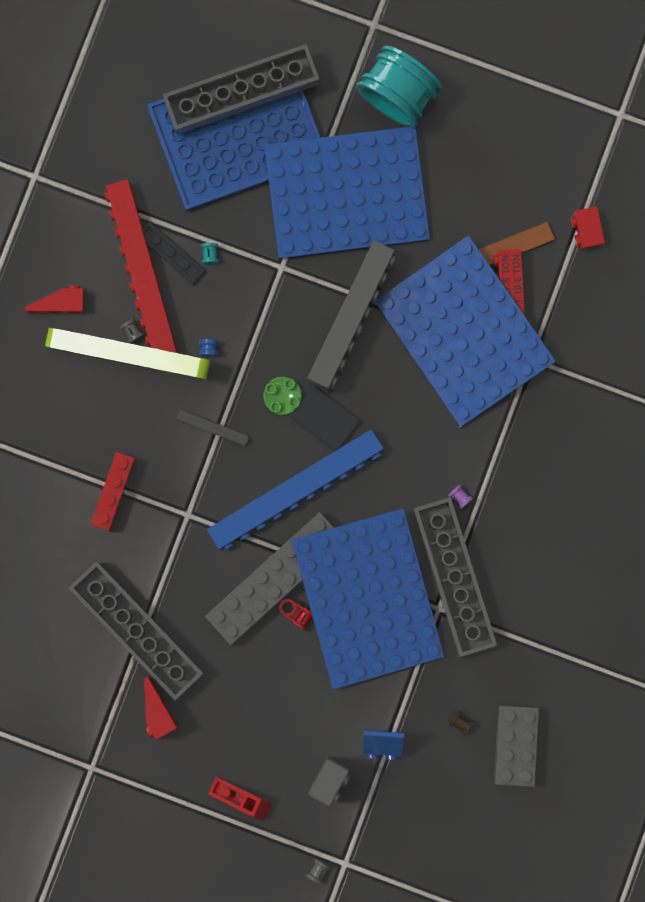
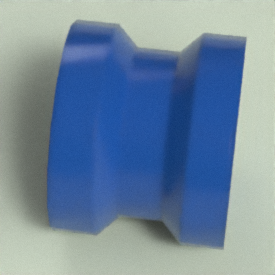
(208, 348)

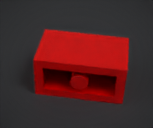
(587, 228)

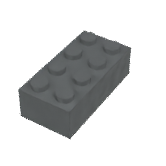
(516, 746)
(328, 782)

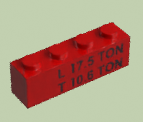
(510, 274)
(113, 492)

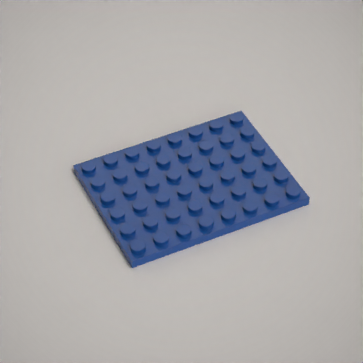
(230, 151)
(346, 192)
(465, 331)
(367, 598)

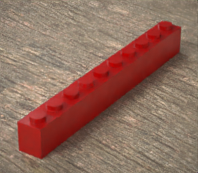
(140, 267)

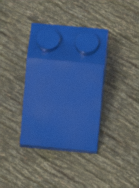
(382, 743)

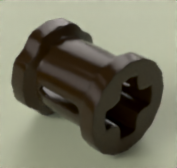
(461, 723)

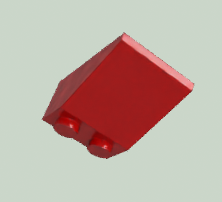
(157, 713)

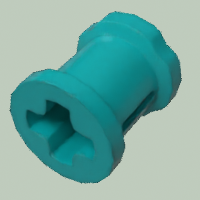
(210, 253)

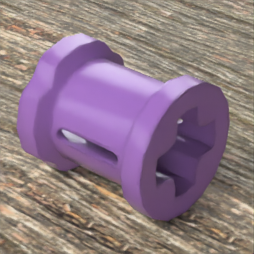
(460, 496)

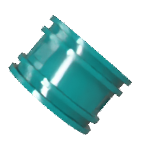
(399, 86)

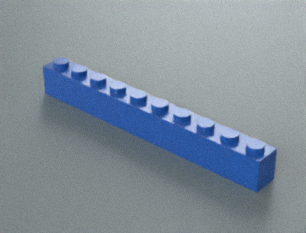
(295, 489)

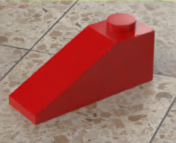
(64, 301)
(239, 798)

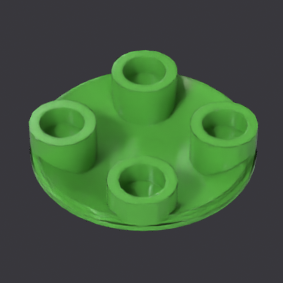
(282, 395)

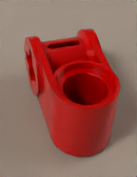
(297, 614)

